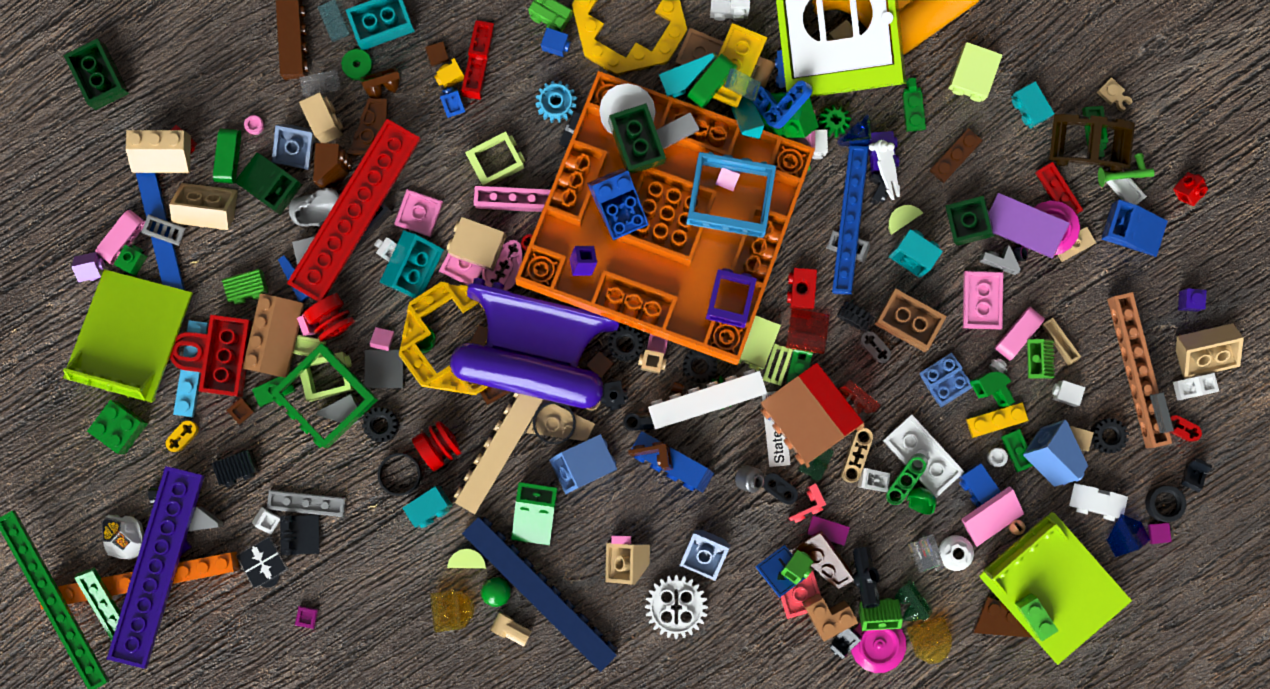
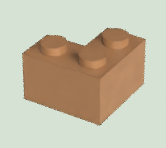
(829, 621)

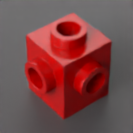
(1190, 188)

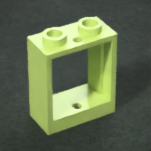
(518, 166)
(308, 383)

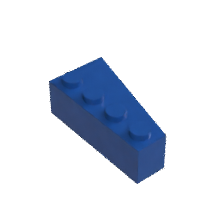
(685, 469)

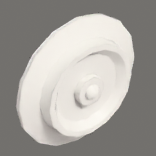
(623, 98)

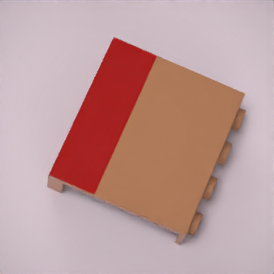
(811, 414)

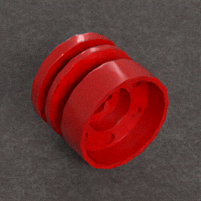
(328, 316)
(436, 445)

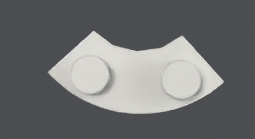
(1102, 502)

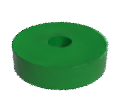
(351, 58)

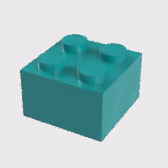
(428, 506)

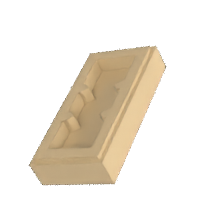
(1084, 241)

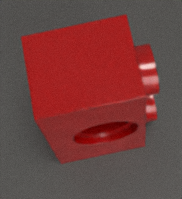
(808, 279)

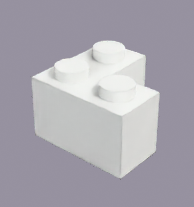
(733, 9)

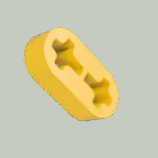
(185, 439)

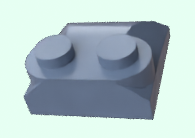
(293, 145)
(705, 554)

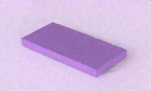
(1027, 225)

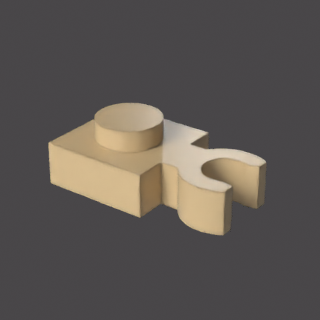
(1112, 92)

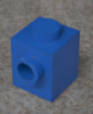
(555, 42)

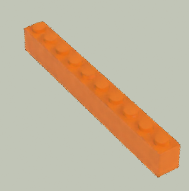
(185, 572)

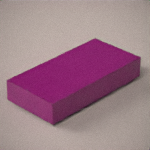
(834, 532)

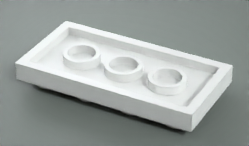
(913, 438)

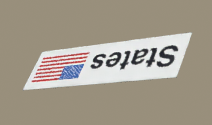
(777, 450)

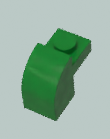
(993, 384)

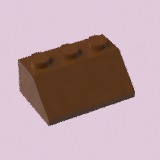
(330, 165)

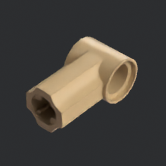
(506, 627)

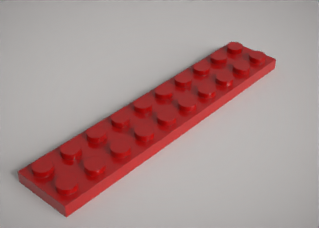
(354, 210)

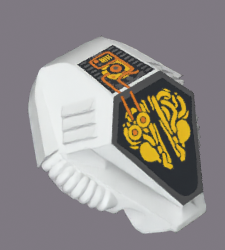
(122, 536)

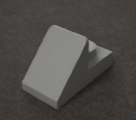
(1006, 263)

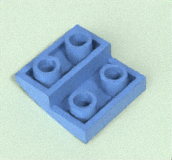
(946, 380)

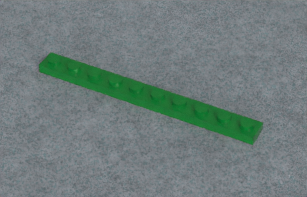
(52, 601)

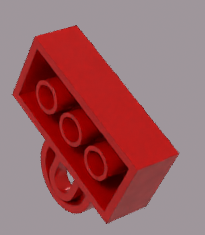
(218, 356)

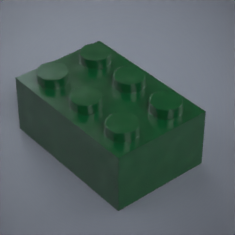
(96, 74)
(637, 139)

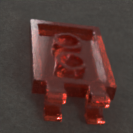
(858, 397)

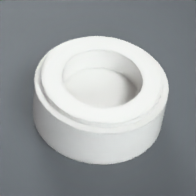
(997, 457)

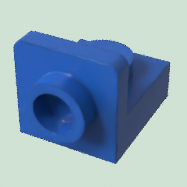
(451, 101)

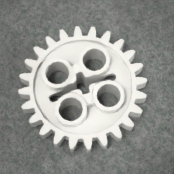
(658, 606)

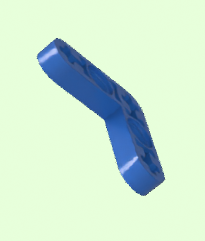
(780, 109)

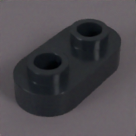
(780, 488)

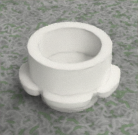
(998, 366)

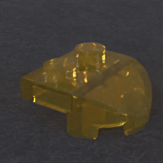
(451, 610)
(931, 640)

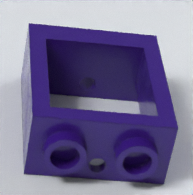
(725, 316)

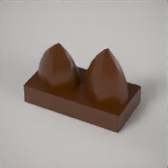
(373, 82)

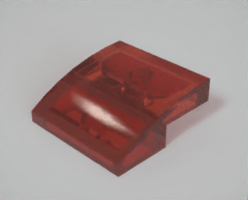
(807, 331)

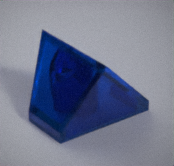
(859, 135)
(1127, 536)

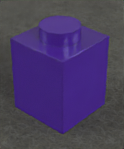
(583, 260)
(1192, 300)

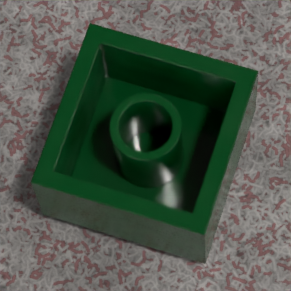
(969, 220)

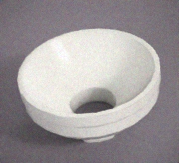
(947, 547)

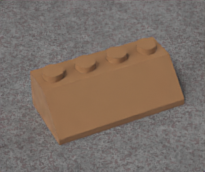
(273, 335)

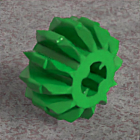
(839, 116)

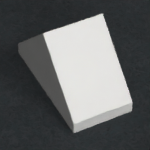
(874, 480)

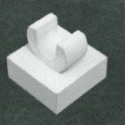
(385, 248)

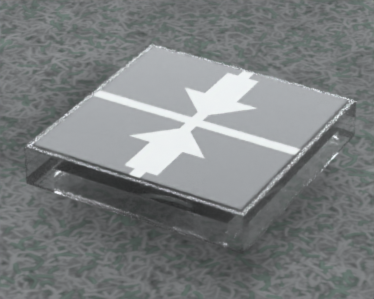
(262, 562)

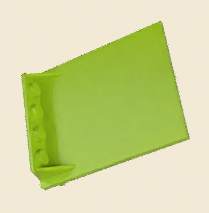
(128, 336)
(1063, 578)

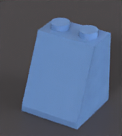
(1057, 454)
(583, 464)

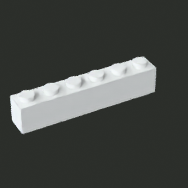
(707, 400)

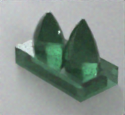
(919, 609)

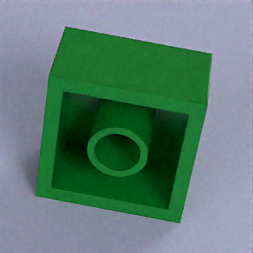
(117, 427)

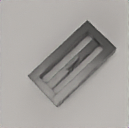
(1161, 413)

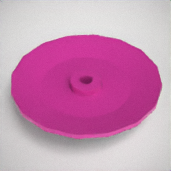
(1067, 214)
(879, 649)

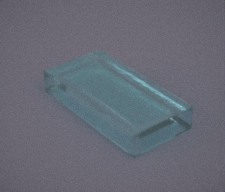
(333, 20)
(742, 84)

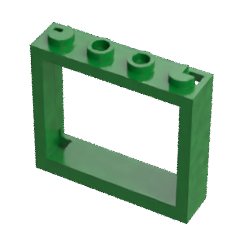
(306, 426)

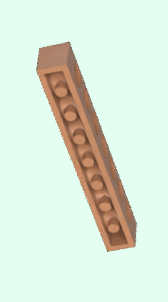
(1137, 366)

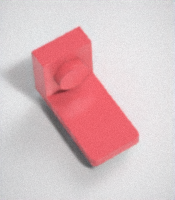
(813, 495)

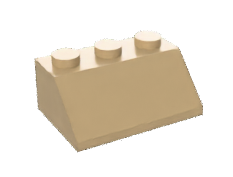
(158, 151)
(203, 206)
(1209, 350)

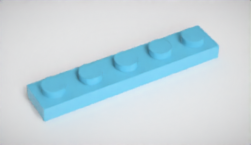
(189, 381)

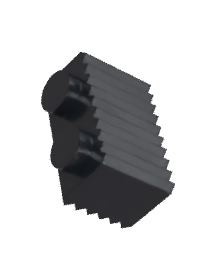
(236, 467)

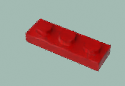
(1057, 187)

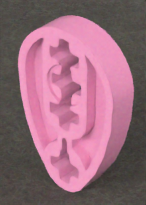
(514, 263)

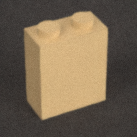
(476, 243)

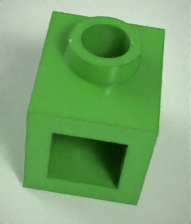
(797, 567)

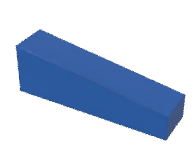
(288, 269)

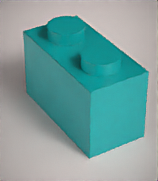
(1032, 105)

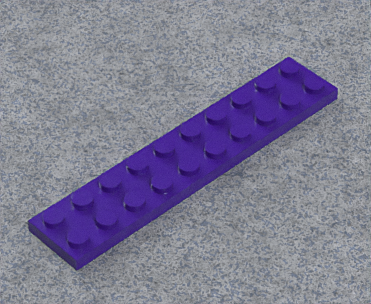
(155, 568)

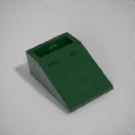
(268, 183)

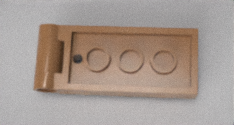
(699, 45)

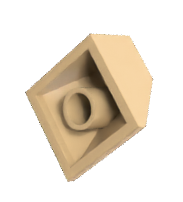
(626, 562)

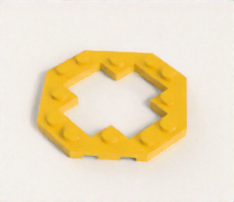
(639, 56)
(417, 331)

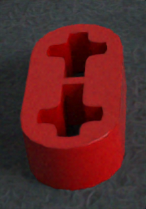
(1185, 424)

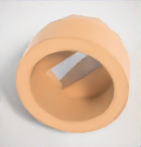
(1014, 530)

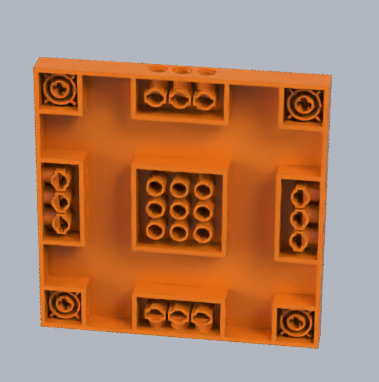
(667, 270)

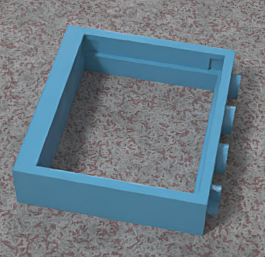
(727, 224)

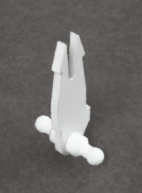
(886, 165)

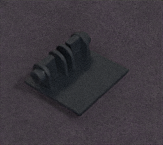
(299, 534)

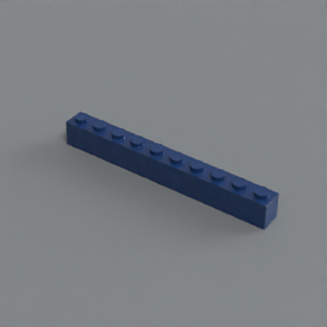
(540, 593)

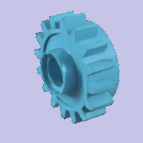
(556, 111)

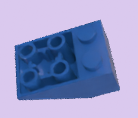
(618, 203)
(1134, 228)

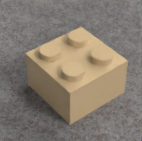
(321, 118)

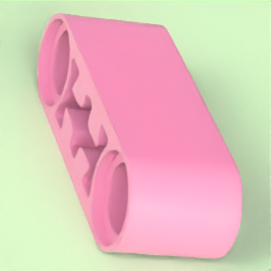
(121, 234)
(1019, 333)

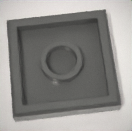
(383, 369)

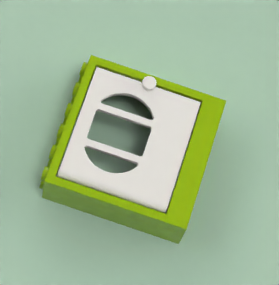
(810, 57)

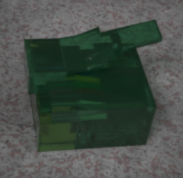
(817, 466)

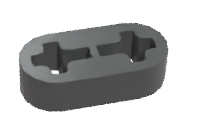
(878, 344)

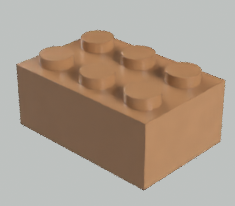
(910, 320)

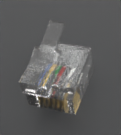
(926, 554)

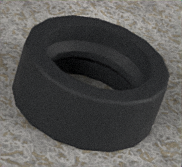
(1180, 501)

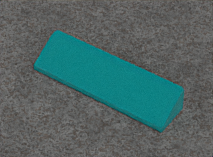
(748, 118)

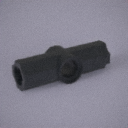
(866, 577)

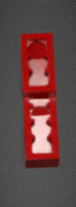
(478, 59)

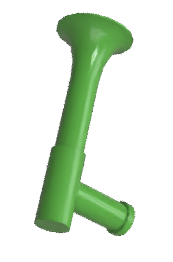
(1142, 172)

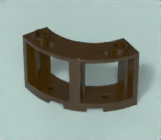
(1121, 145)

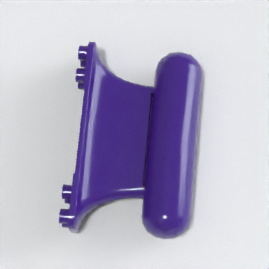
(532, 348)

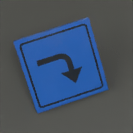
(771, 571)

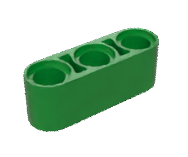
(711, 81)
(227, 155)
(903, 487)

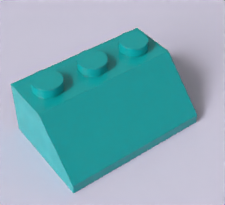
(411, 265)

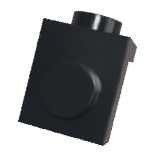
(881, 192)
(1195, 474)
(844, 642)

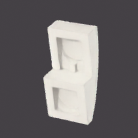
(1196, 386)

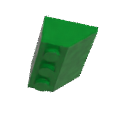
(799, 125)

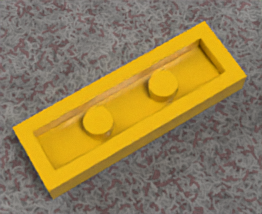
(997, 420)

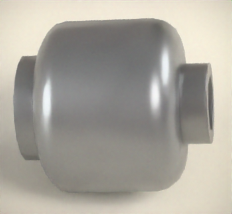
(749, 479)

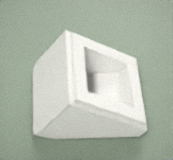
(266, 520)

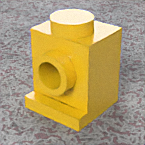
(449, 74)

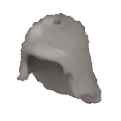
(313, 208)

